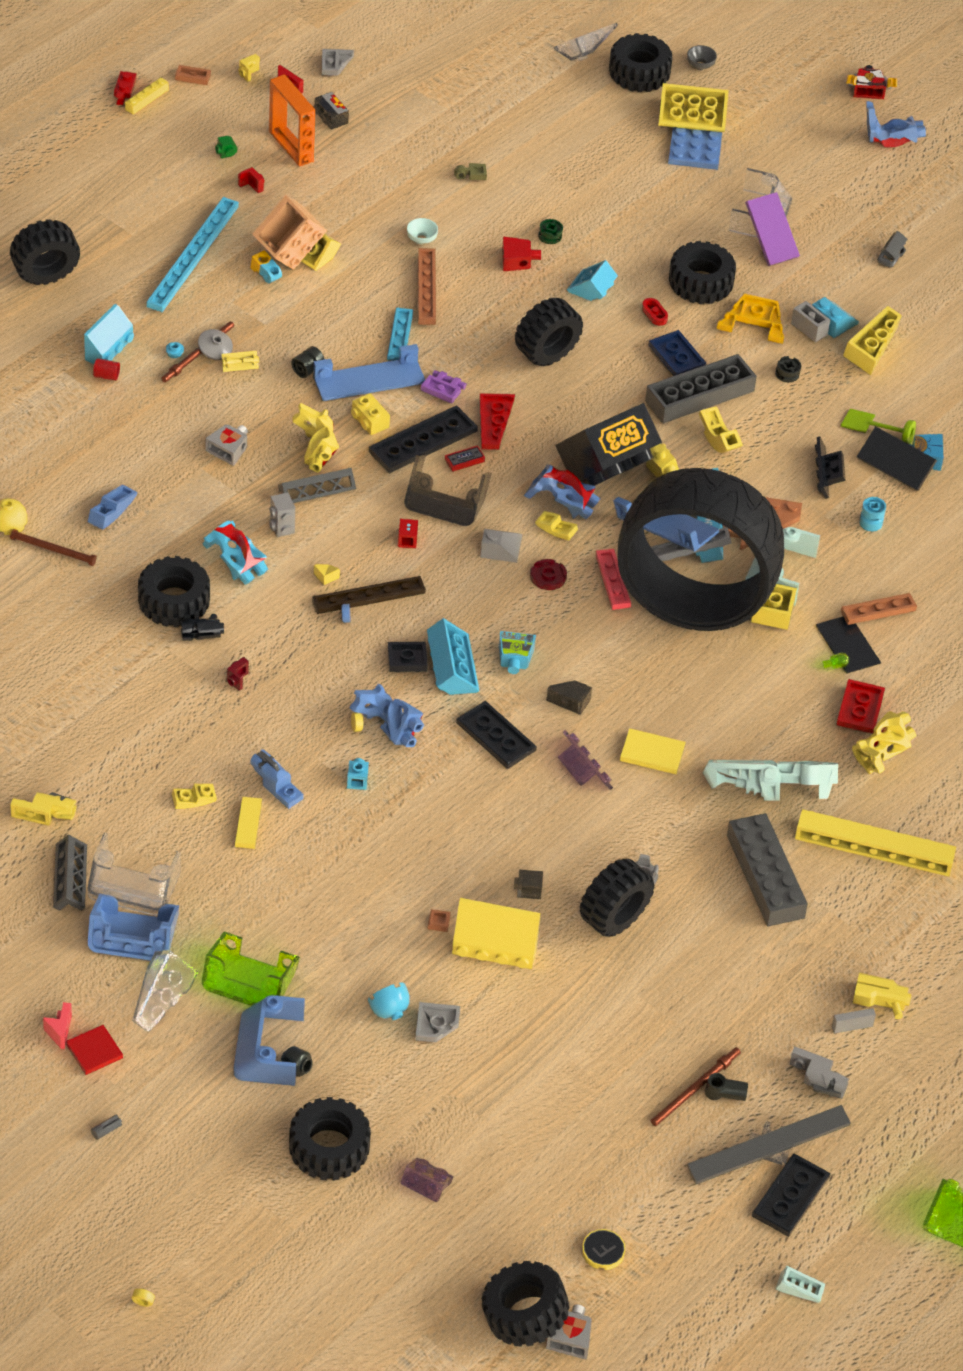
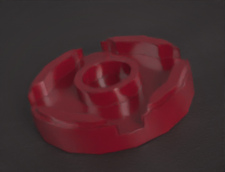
(548, 574)

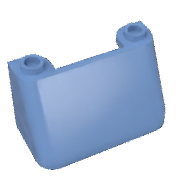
(130, 933)

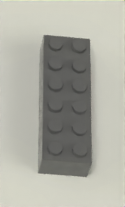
(700, 388)
(767, 869)

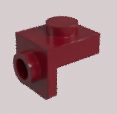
(236, 673)

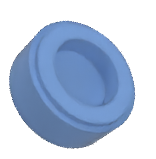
(346, 615)

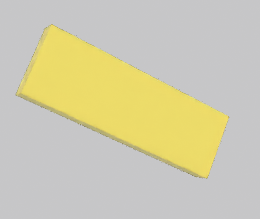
(248, 822)

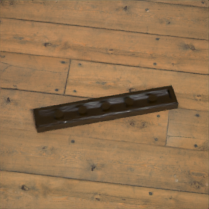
(369, 594)

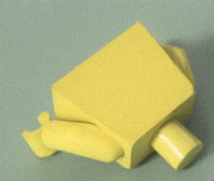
(662, 462)

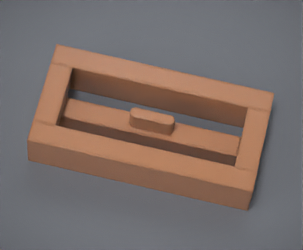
(193, 75)

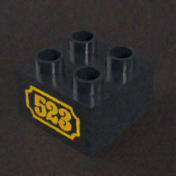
(610, 446)

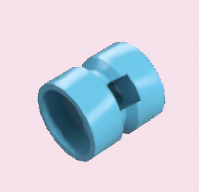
(872, 514)

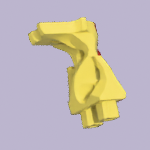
(323, 441)
(873, 749)

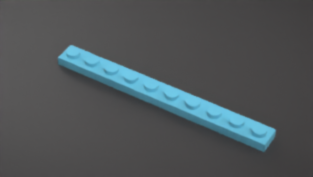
(192, 254)

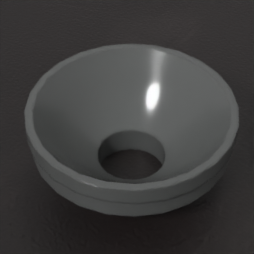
(701, 54)

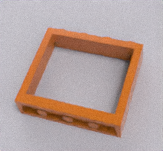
(281, 92)

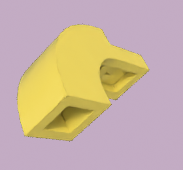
(716, 432)

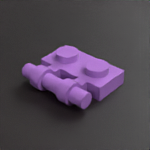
(443, 386)

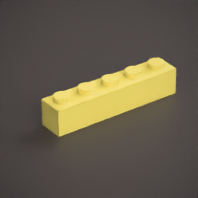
(146, 95)

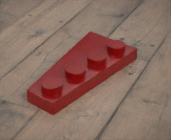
(494, 416)

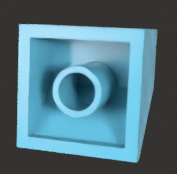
(593, 281)
(839, 319)

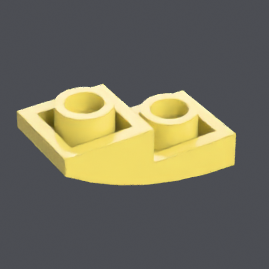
(197, 796)

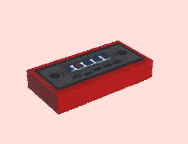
(465, 458)

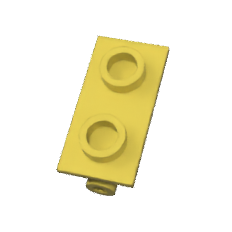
(240, 361)

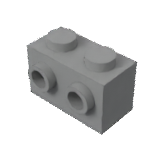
(810, 321)
(282, 515)

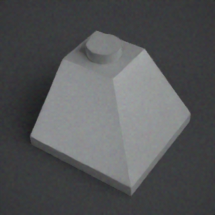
(500, 545)

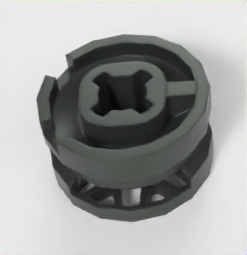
(788, 369)

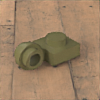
(475, 171)

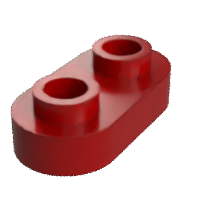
(655, 311)

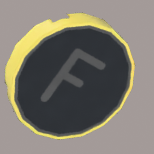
(603, 1249)

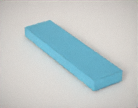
(400, 332)

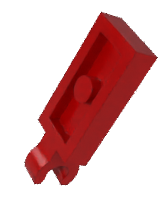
(124, 86)

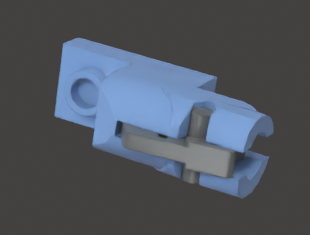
(276, 779)

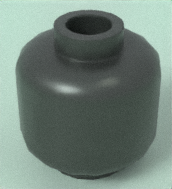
(300, 1057)

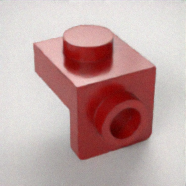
(253, 178)

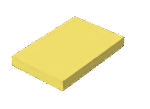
(652, 751)

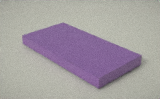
(772, 229)

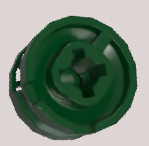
(550, 231)

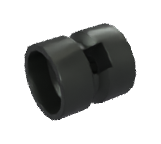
(304, 362)

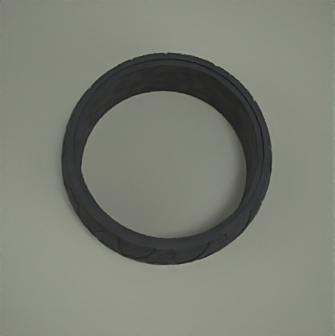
(685, 600)

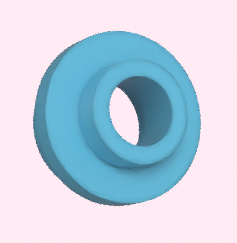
(174, 349)

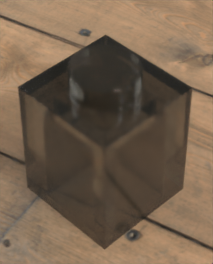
(529, 884)

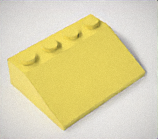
(693, 107)
(496, 933)

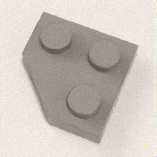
(436, 1021)

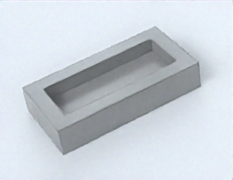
(853, 1020)

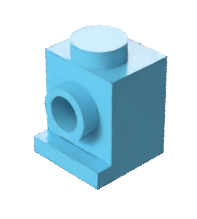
(357, 770)

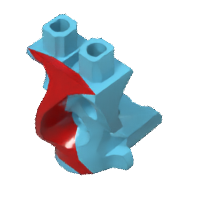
(244, 553)

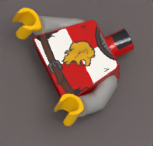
(870, 83)

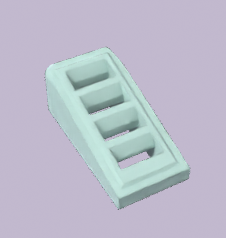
(798, 1291)

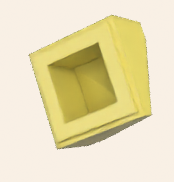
(326, 573)

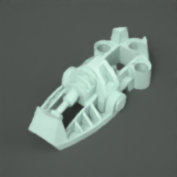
(766, 775)

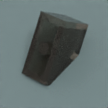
(570, 695)

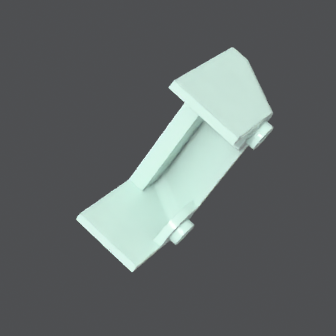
(797, 541)

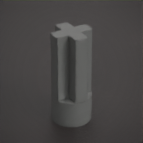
(106, 1127)

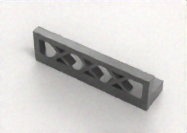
(317, 479)
(65, 870)

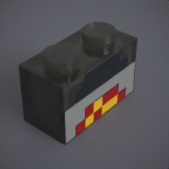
(331, 110)

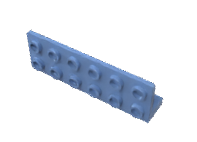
(368, 378)
(676, 528)

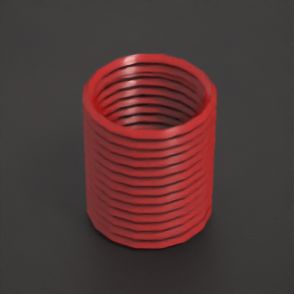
(106, 369)

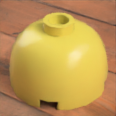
(12, 516)

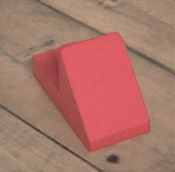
(59, 1027)

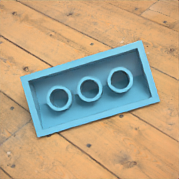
(452, 658)

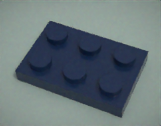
(676, 353)

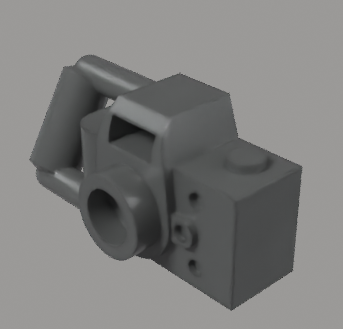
(892, 248)

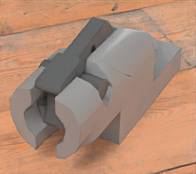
(819, 1073)

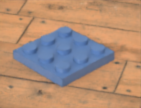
(695, 148)

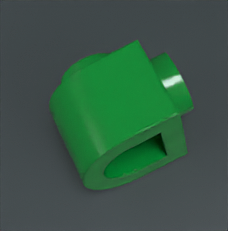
(225, 147)

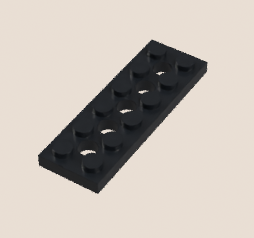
(424, 430)

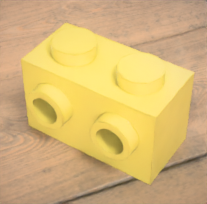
(370, 414)

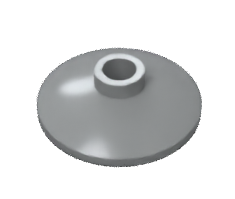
(211, 348)

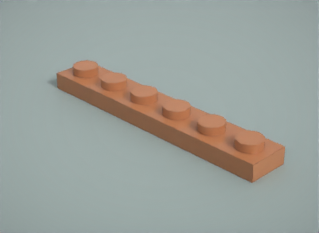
(427, 286)

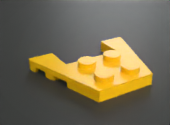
(758, 312)

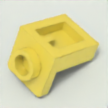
(248, 66)

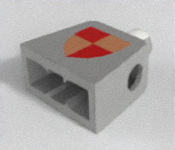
(227, 443)
(574, 1335)

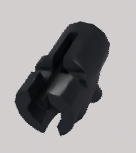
(202, 628)

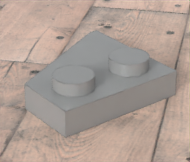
(335, 60)

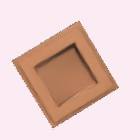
(439, 920)

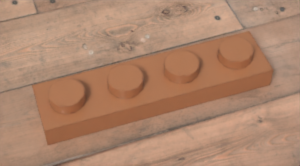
(878, 608)

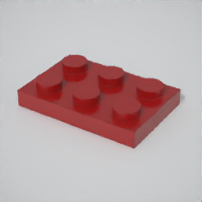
(860, 706)

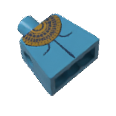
(931, 445)

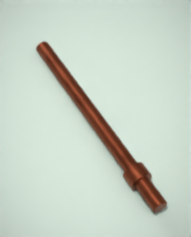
(176, 369)
(722, 1064)

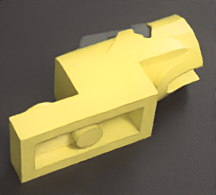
(44, 808)

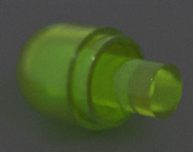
(837, 661)

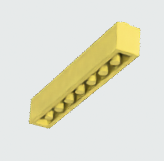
(875, 842)

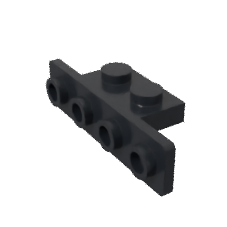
(830, 468)

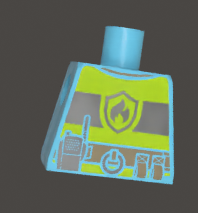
(516, 650)

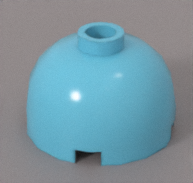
(390, 1001)

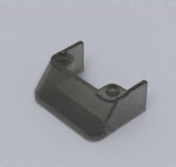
(425, 501)

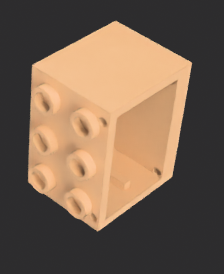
(289, 232)

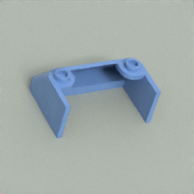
(259, 1062)

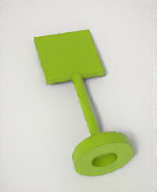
(861, 421)

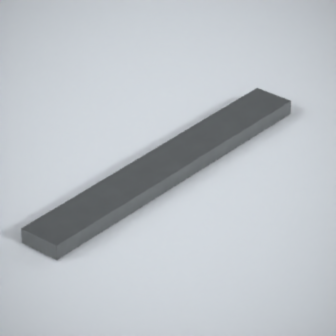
(768, 1144)

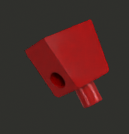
(518, 254)

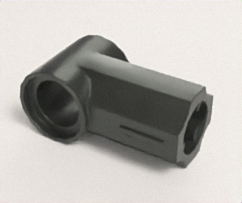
(725, 1088)

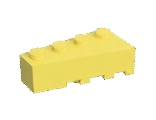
(870, 343)

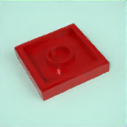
(94, 1049)

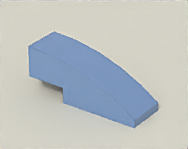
(111, 506)

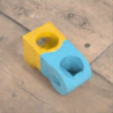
(266, 267)

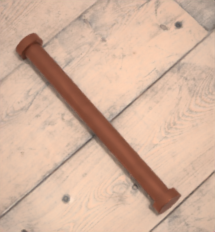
(53, 547)

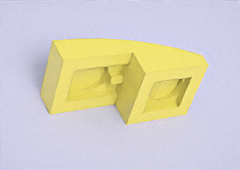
(555, 526)

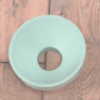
(423, 227)

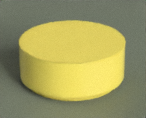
(356, 722)
(143, 1297)

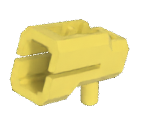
(881, 992)

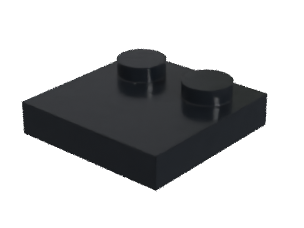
(407, 657)

